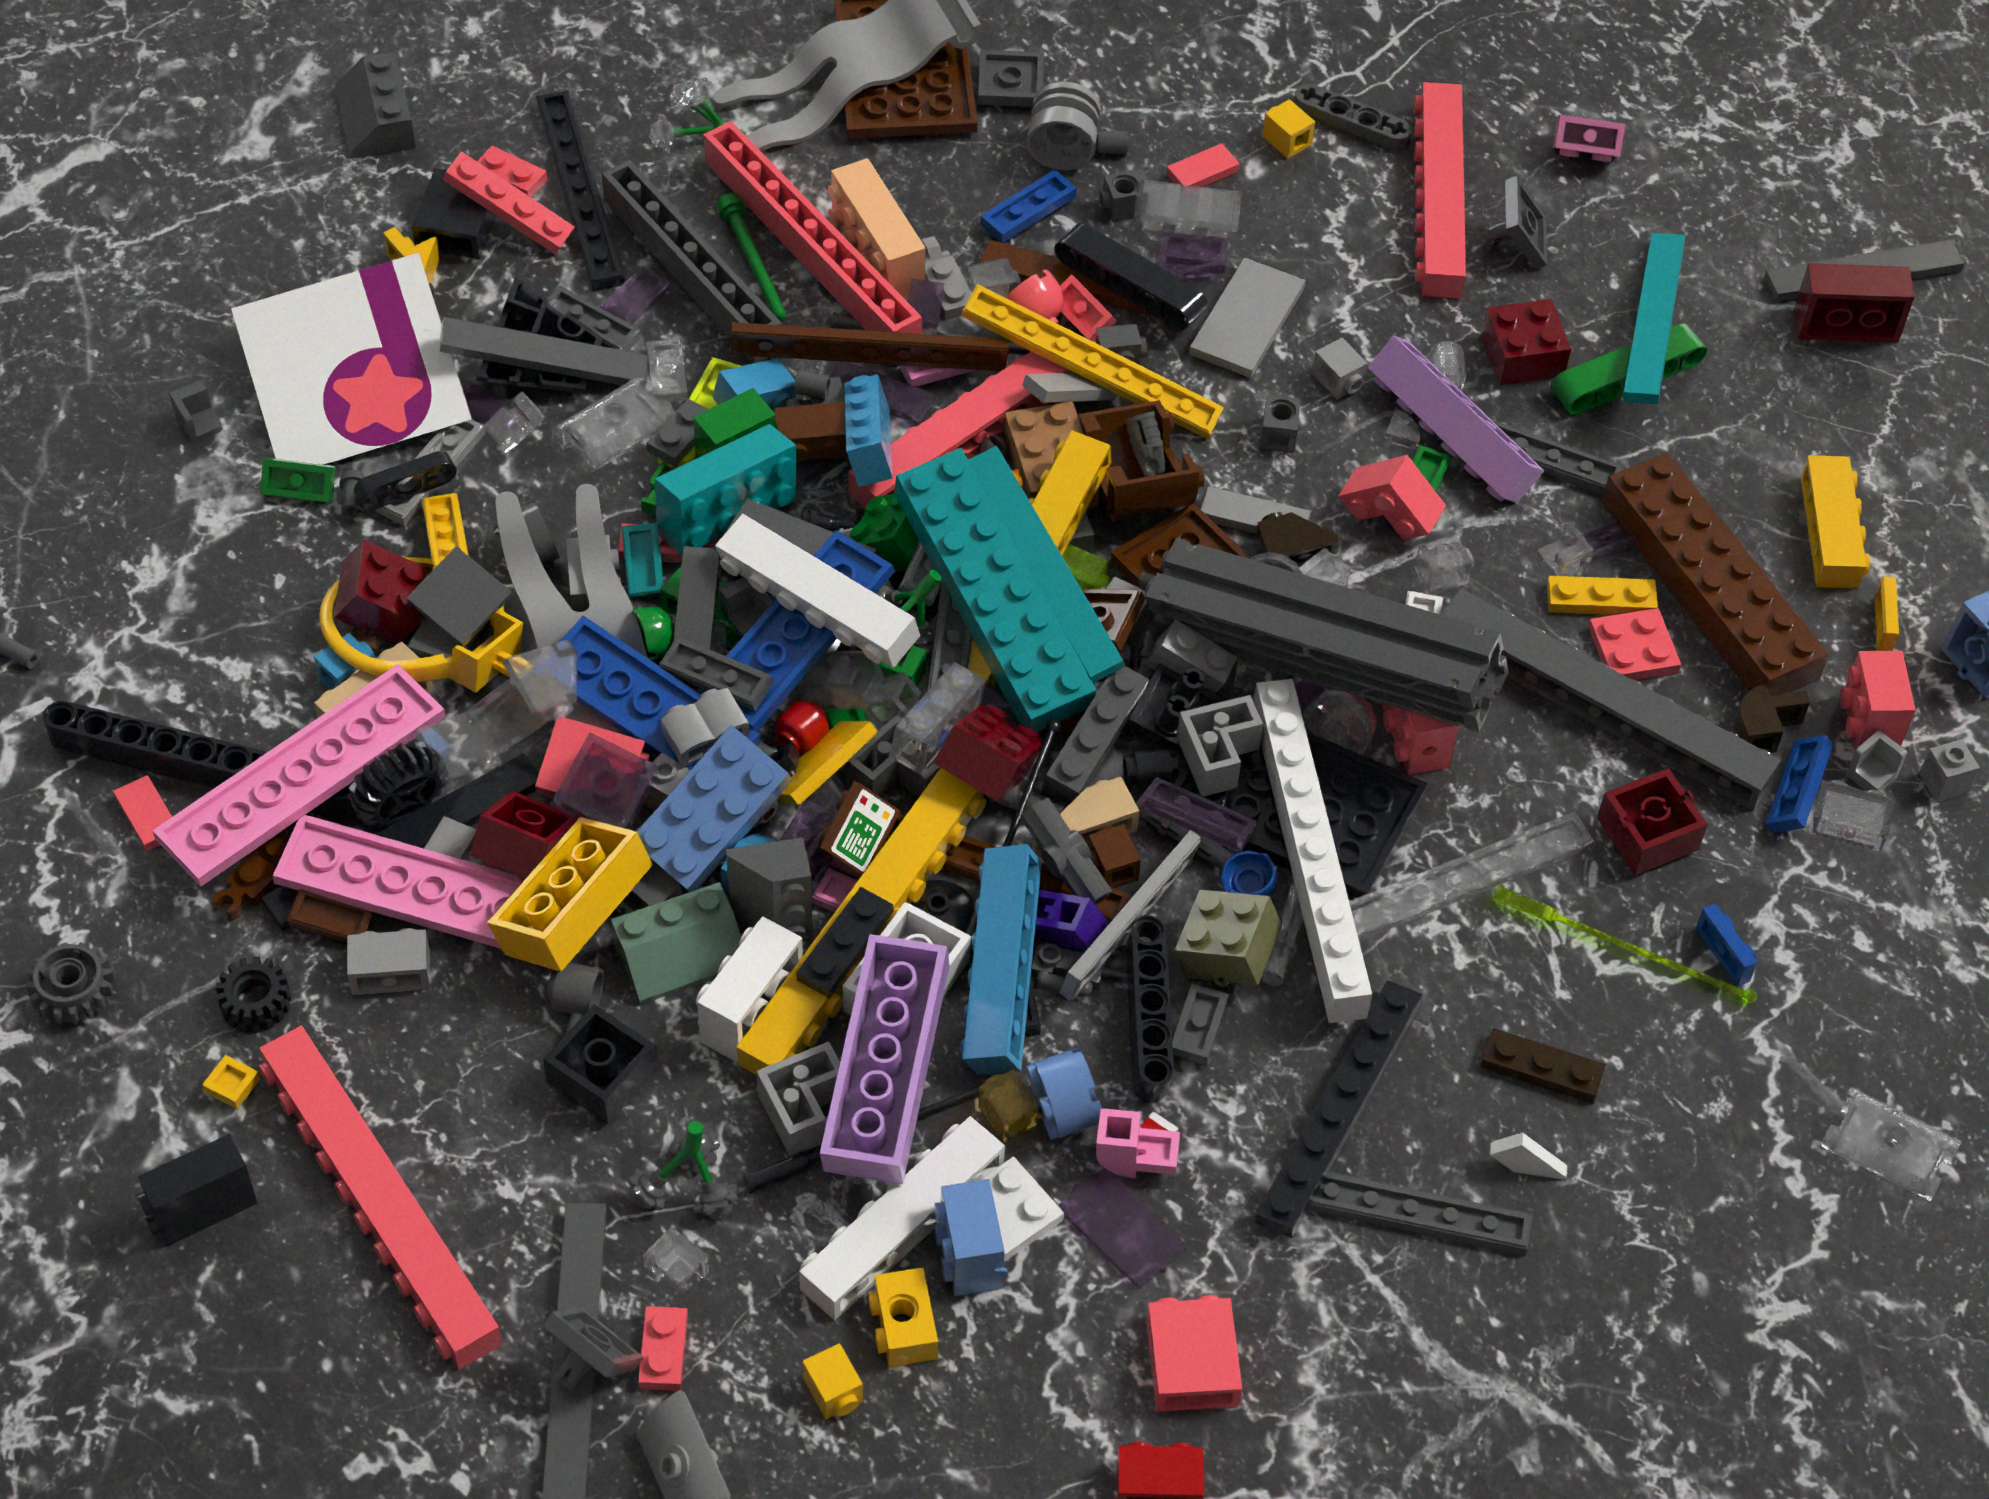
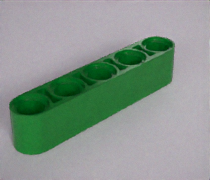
(1605, 376)

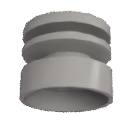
(1063, 126)

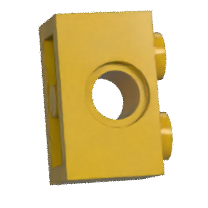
(904, 1294)

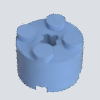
(1064, 1093)

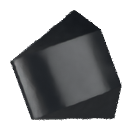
(534, 315)

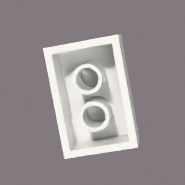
(919, 926)
(746, 985)

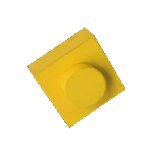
(231, 1082)

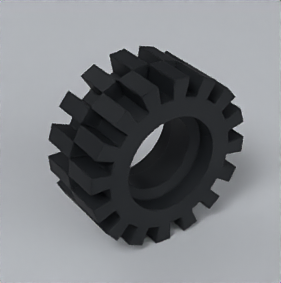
(253, 1013)

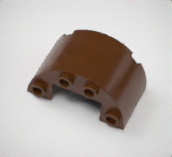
(1124, 486)

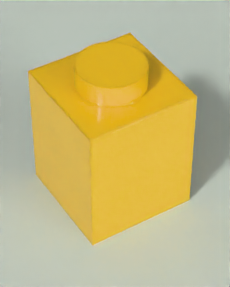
(1288, 128)
(833, 1382)

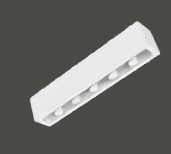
(817, 591)
(897, 1220)

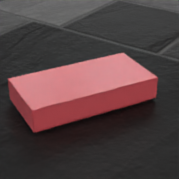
(1204, 167)
(143, 809)

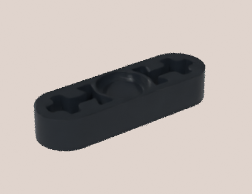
(374, 492)

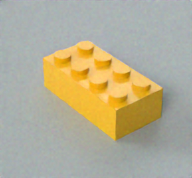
(570, 894)

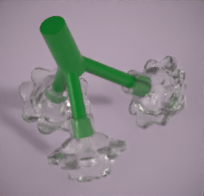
(685, 95)

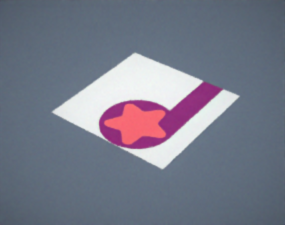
(350, 363)

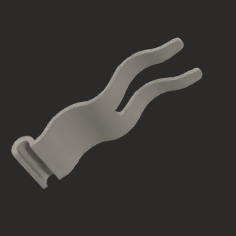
(866, 54)
(544, 605)

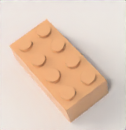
(876, 224)

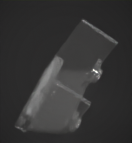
(538, 691)

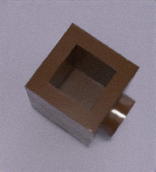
(1114, 855)

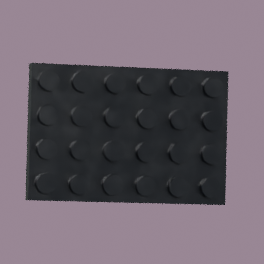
(1362, 798)

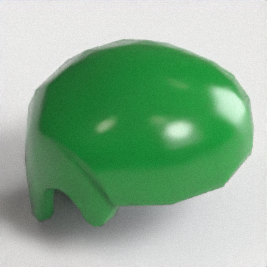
(656, 631)

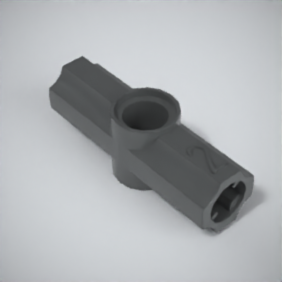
(1065, 852)

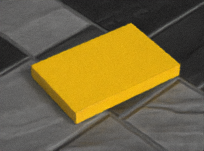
(826, 758)

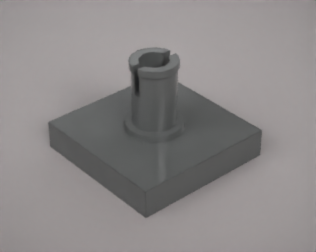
(1523, 223)
(590, 1345)

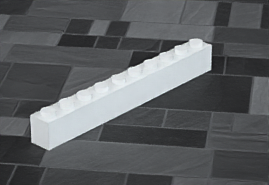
(1312, 853)

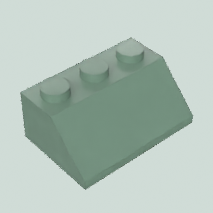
(676, 942)

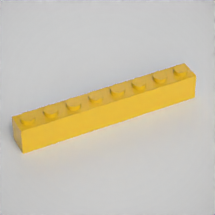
(1061, 504)

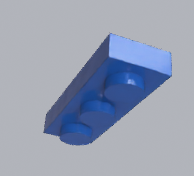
(1028, 206)
(1799, 784)

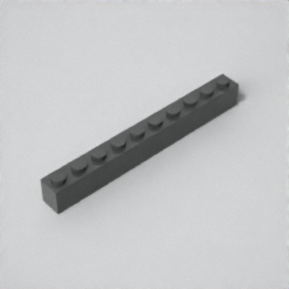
(1623, 705)

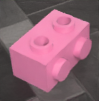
(1589, 136)

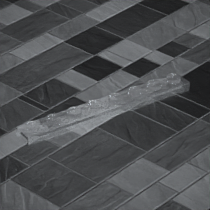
(1469, 875)

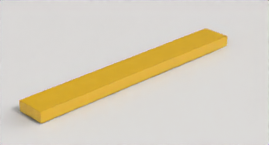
(1090, 360)

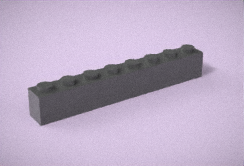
(682, 250)

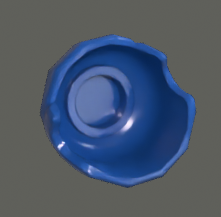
(1249, 874)

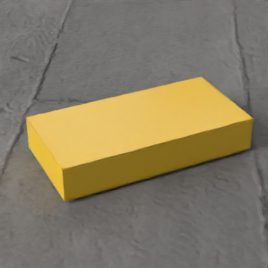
(1886, 614)

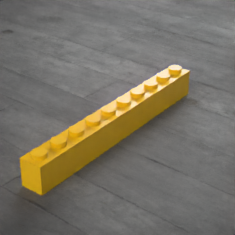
(897, 875)

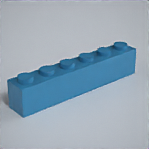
(1001, 960)

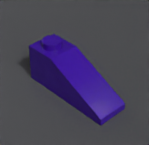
(1068, 921)

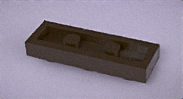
(1543, 1065)

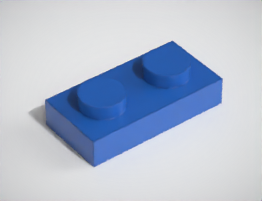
(1726, 945)

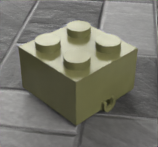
(1228, 937)

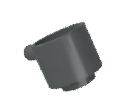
(575, 990)

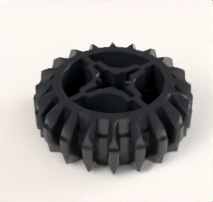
(397, 784)

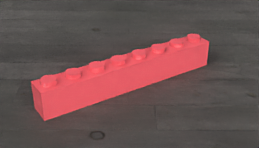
(1440, 191)
(962, 423)

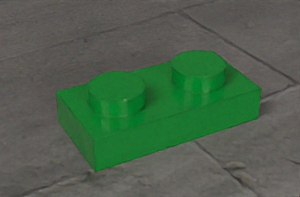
(297, 480)

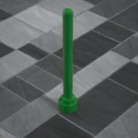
(732, 211)

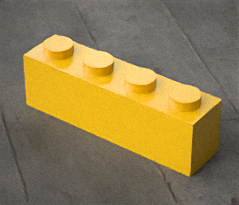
(1834, 522)

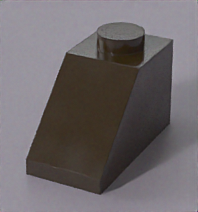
(1294, 536)

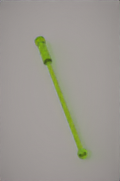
(1550, 914)

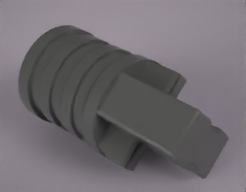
(1149, 454)

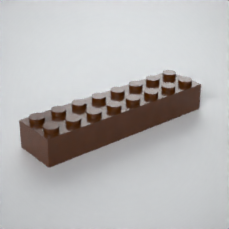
(1714, 577)

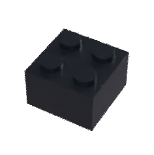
(600, 1064)

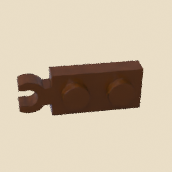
(251, 877)

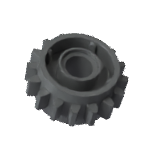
(73, 1001)

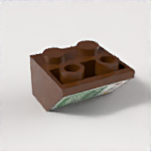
(858, 830)

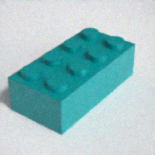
(706, 494)

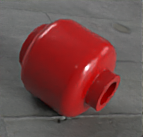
(802, 725)

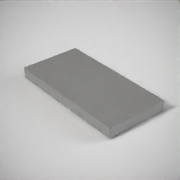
(1247, 317)

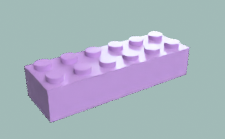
(885, 1059)

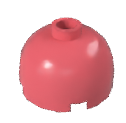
(1040, 295)

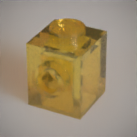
(1007, 1105)

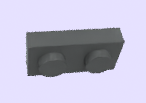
(676, 435)
(1199, 1024)

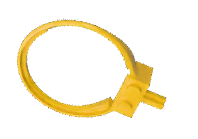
(465, 667)

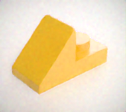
(399, 247)

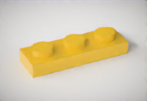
(1600, 595)

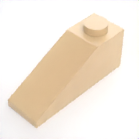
(1100, 806)

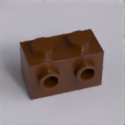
(815, 430)

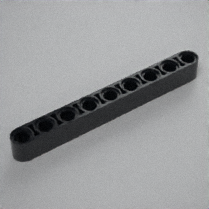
(160, 749)

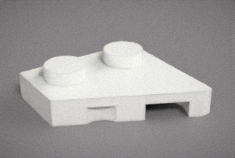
(1021, 1207)

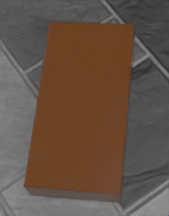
(328, 916)

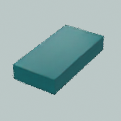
(642, 560)

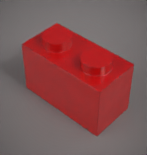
(1159, 1471)

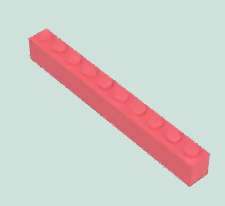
(807, 233)
(380, 1198)

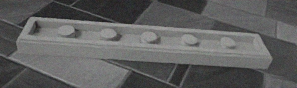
(1137, 906)

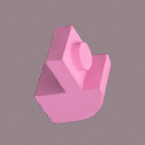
(1127, 1148)

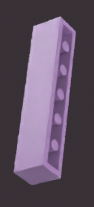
(1455, 420)

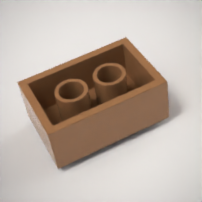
(1033, 439)

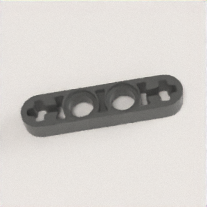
(1354, 113)

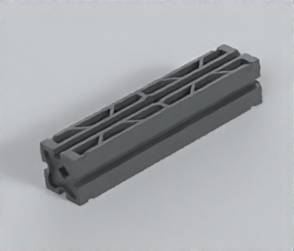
(1330, 633)

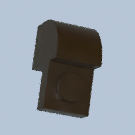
(1764, 714)

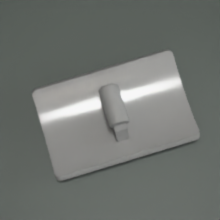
(680, 1452)

